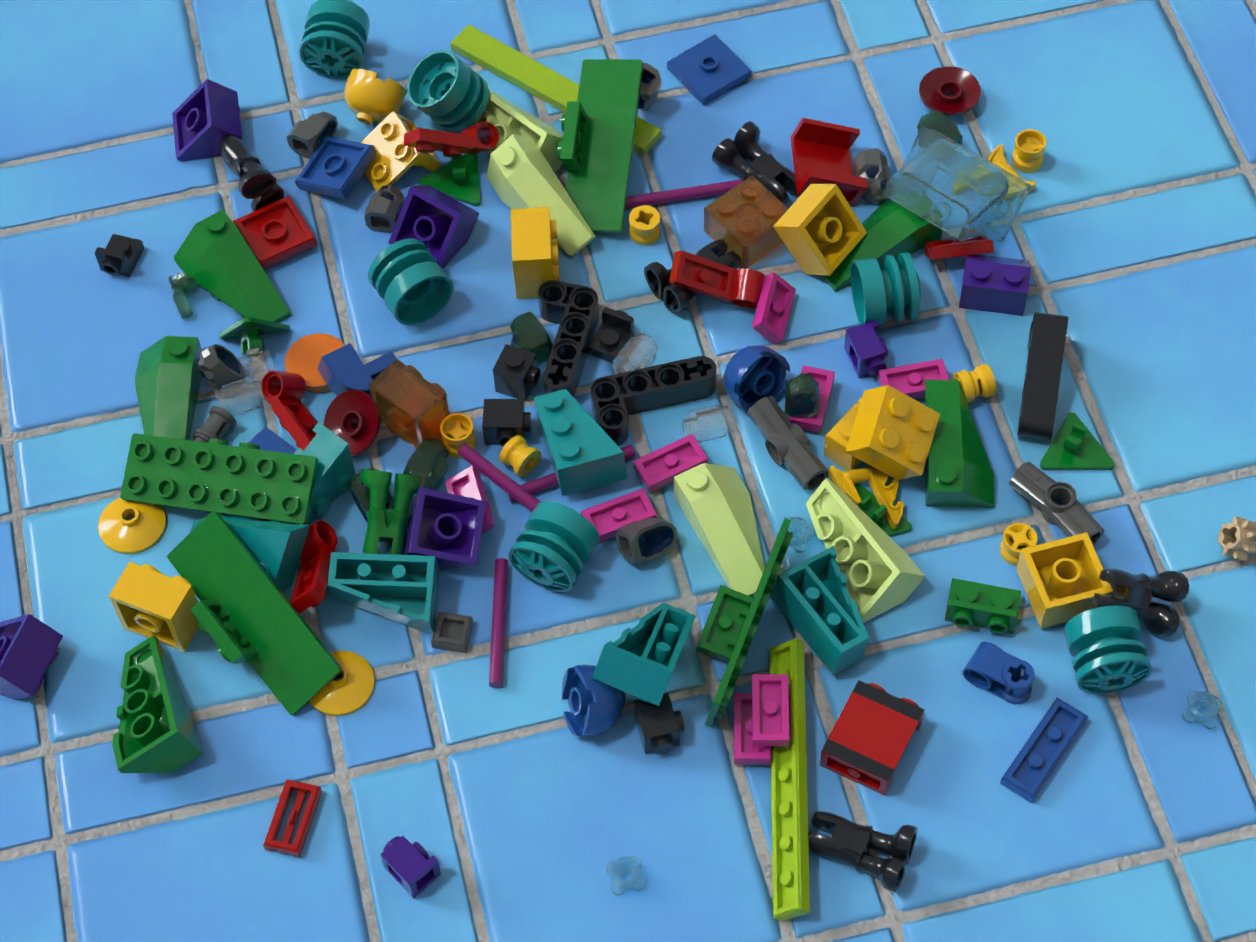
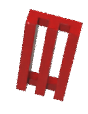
(955, 248)
(284, 845)

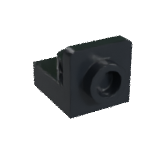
(119, 255)
(612, 334)

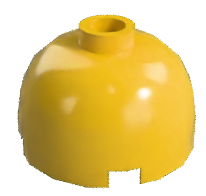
(372, 97)

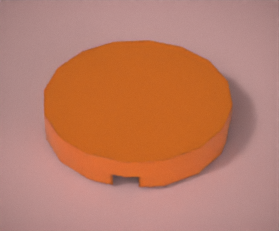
(305, 357)

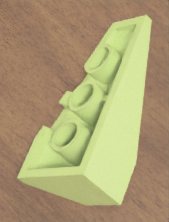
(513, 120)
(527, 181)
(873, 563)

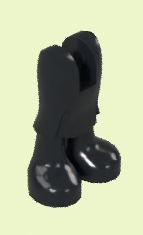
(764, 166)
(254, 180)
(677, 298)
(1137, 593)
(852, 844)

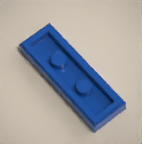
(1044, 750)

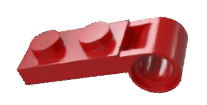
(452, 143)
(716, 280)
(284, 394)
(314, 569)

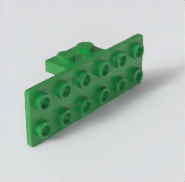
(601, 140)
(219, 478)
(251, 614)
(735, 622)

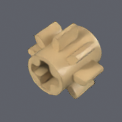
(1238, 538)

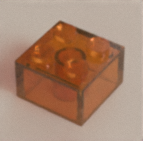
(746, 220)
(409, 403)

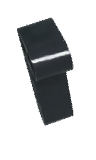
(573, 318)
(1042, 376)
(691, 381)

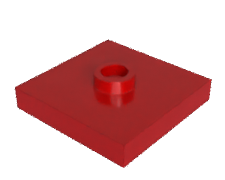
(276, 232)

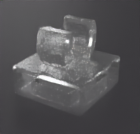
(256, 364)

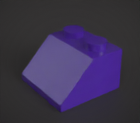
(204, 120)
(436, 221)
(995, 284)
(445, 528)
(25, 653)

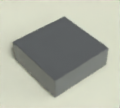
(452, 632)

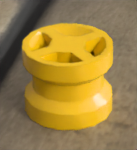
(639, 231)
(520, 456)
(1013, 537)

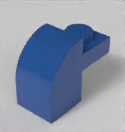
(345, 371)

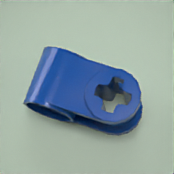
(998, 673)

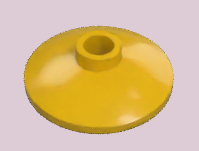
(134, 534)
(350, 692)

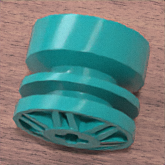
(334, 38)
(448, 90)
(410, 281)
(891, 289)
(554, 546)
(1107, 649)

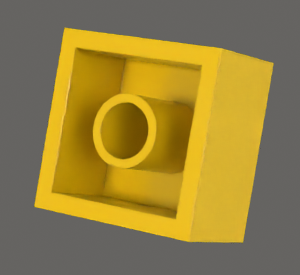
(820, 229)
(533, 250)
(892, 432)
(1061, 578)
(155, 605)

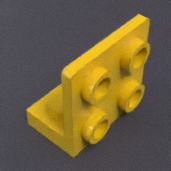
(392, 156)

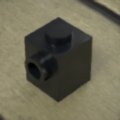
(516, 372)
(504, 420)
(658, 725)

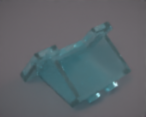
(957, 188)

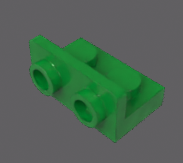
(983, 606)

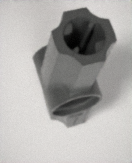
(787, 443)
(1044, 491)

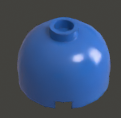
(754, 375)
(592, 703)

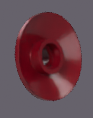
(949, 90)
(344, 415)

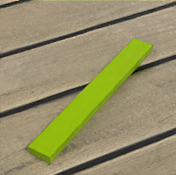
(534, 77)
(789, 793)

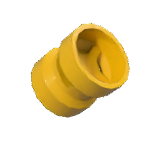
(1028, 151)
(977, 382)
(456, 431)

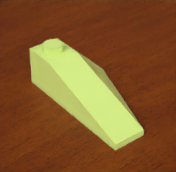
(724, 521)

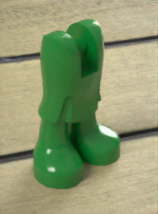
(388, 524)

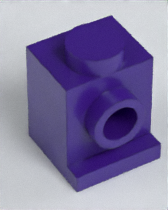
(865, 349)
(410, 865)

